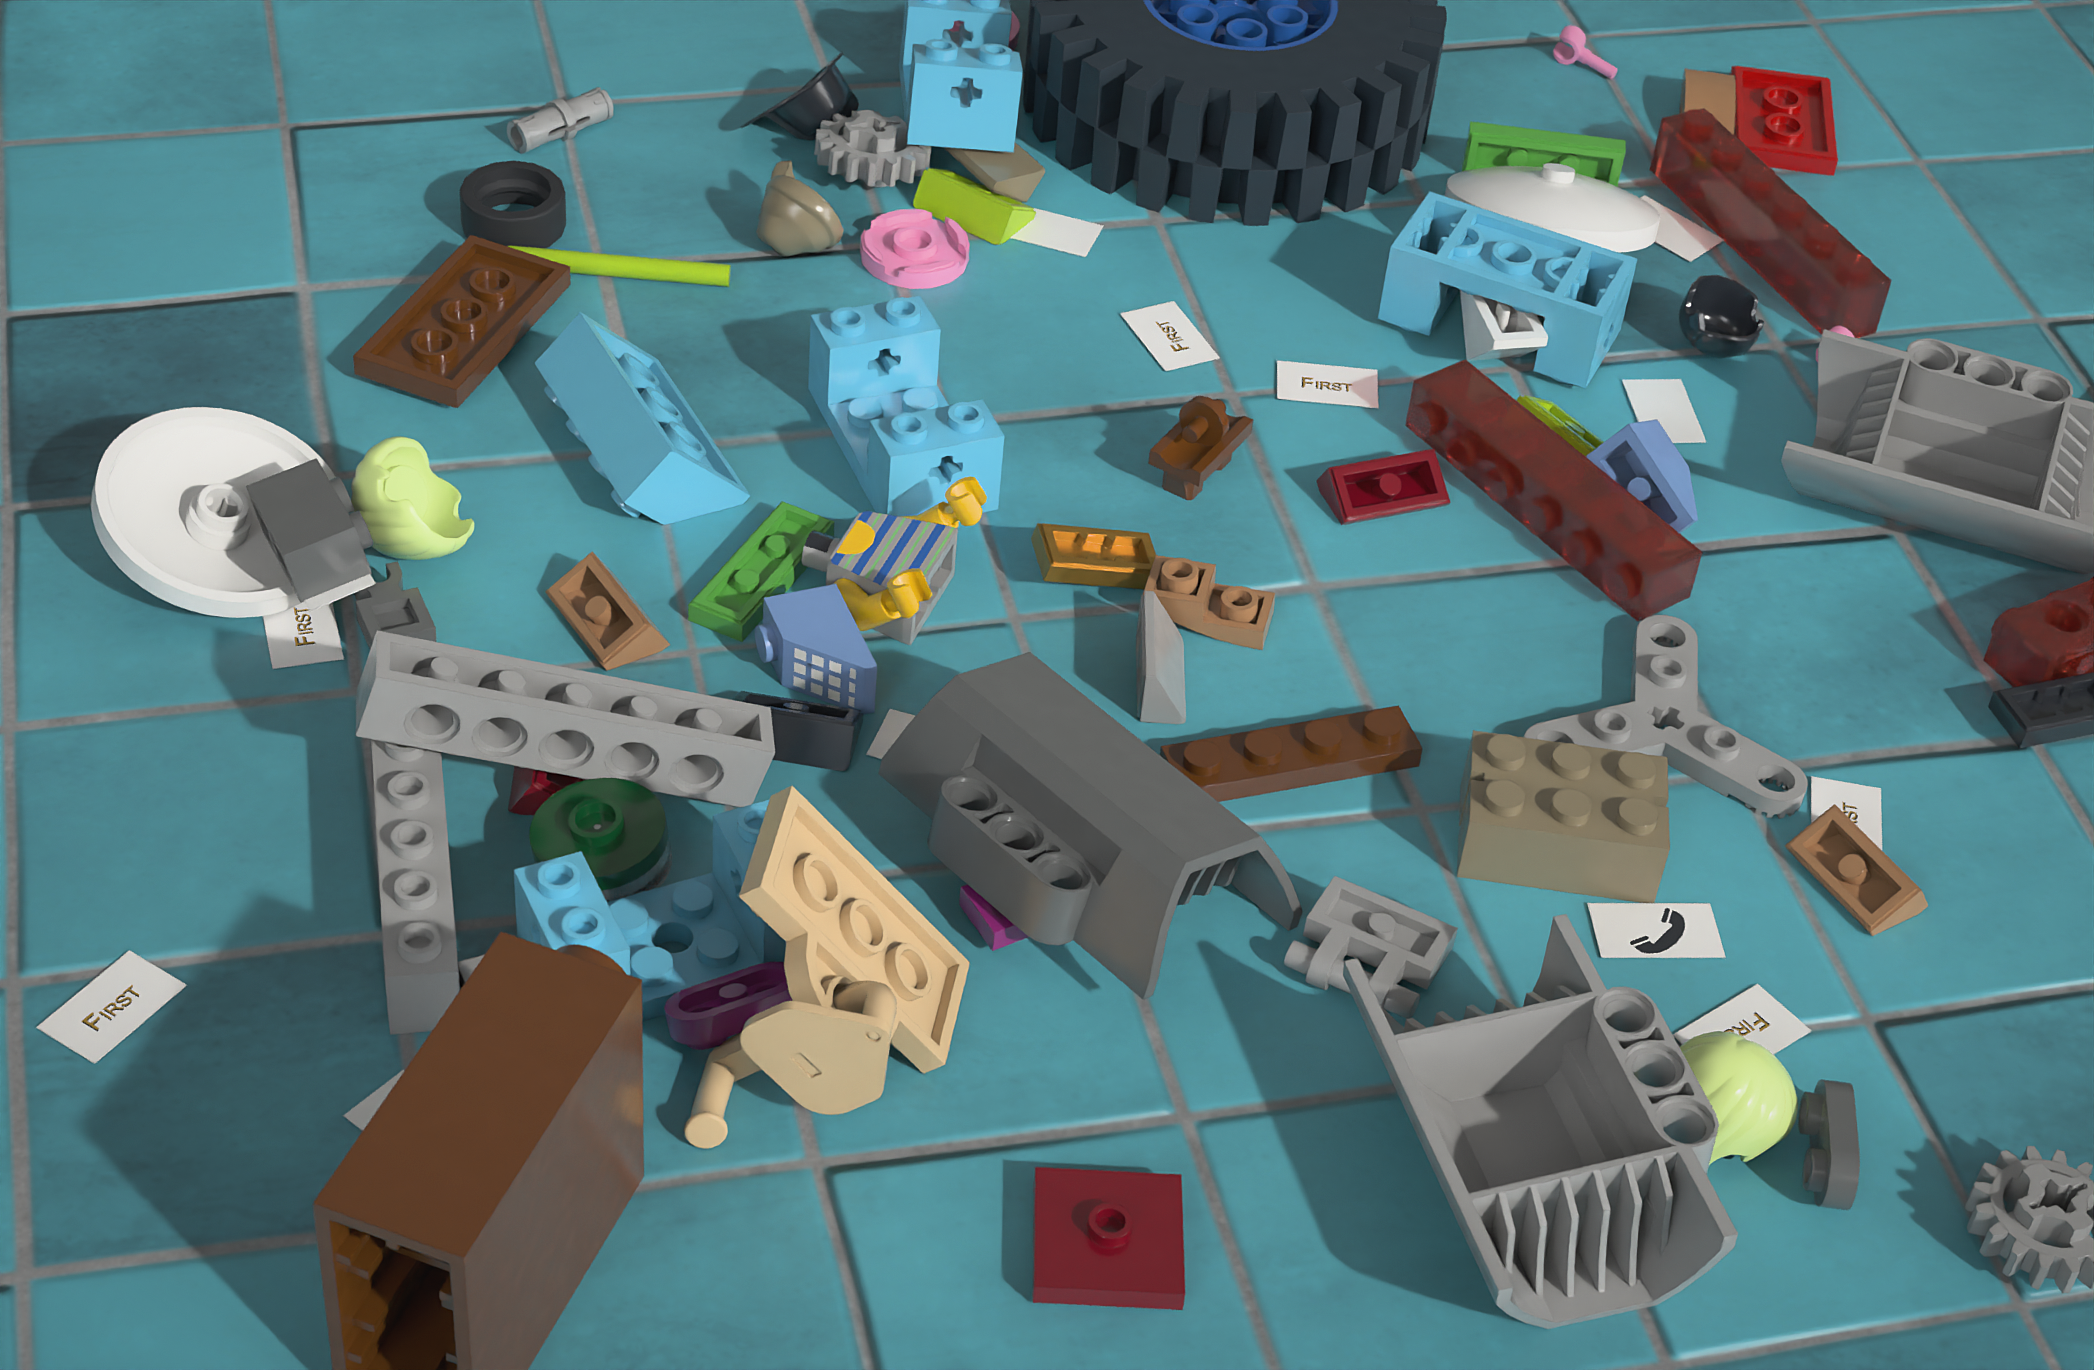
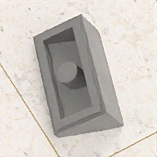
(1159, 665)

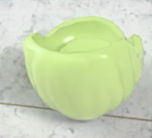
(406, 504)
(1746, 1090)

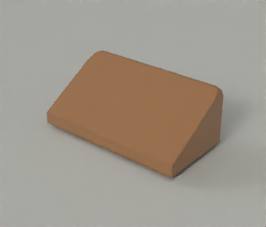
(605, 614)
(1857, 872)

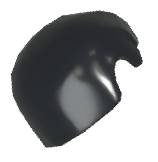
(1720, 317)

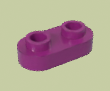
(720, 1007)

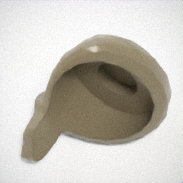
(795, 216)

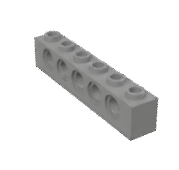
(562, 720)
(414, 886)

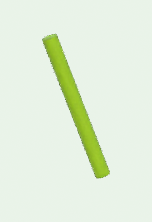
(636, 267)

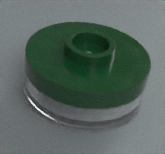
(615, 828)

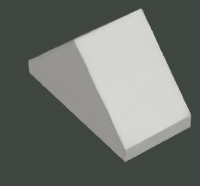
(1498, 329)

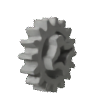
(870, 149)
(2044, 1218)

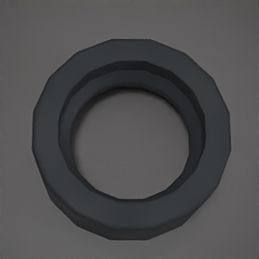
(510, 184)

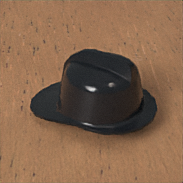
(816, 101)

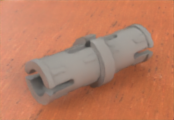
(560, 120)

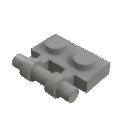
(1377, 932)

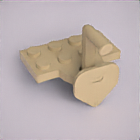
(857, 971)

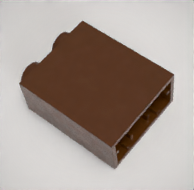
(489, 1168)

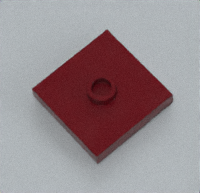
(1108, 1238)

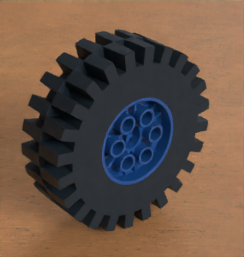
(1236, 97)

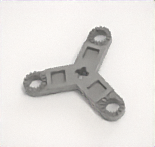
(1698, 746)

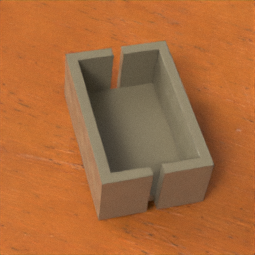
(1563, 817)

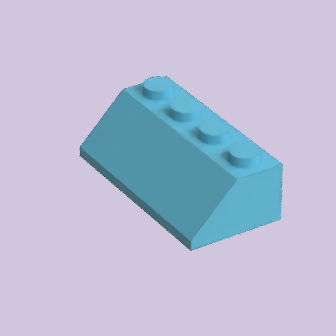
(637, 426)

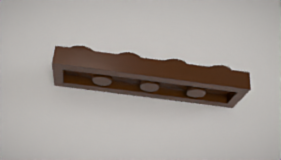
(1298, 754)

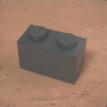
(311, 528)

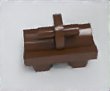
(1198, 445)

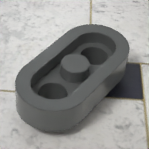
(1833, 1156)

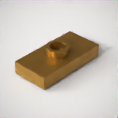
(1093, 555)

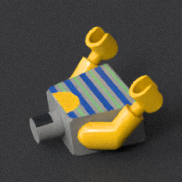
(895, 565)

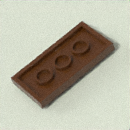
(462, 321)

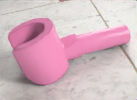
(1569, 55)

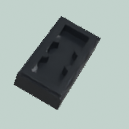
(2046, 710)

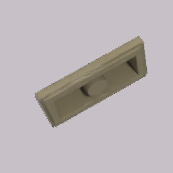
(1005, 173)

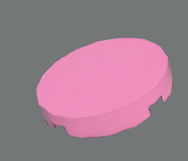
(914, 250)

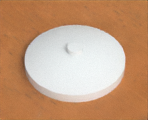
(1561, 203)
(180, 513)

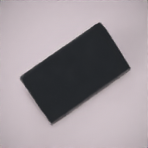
(810, 731)

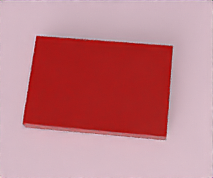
(1786, 119)

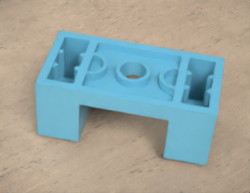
(961, 83)
(1470, 250)
(881, 399)
(564, 906)

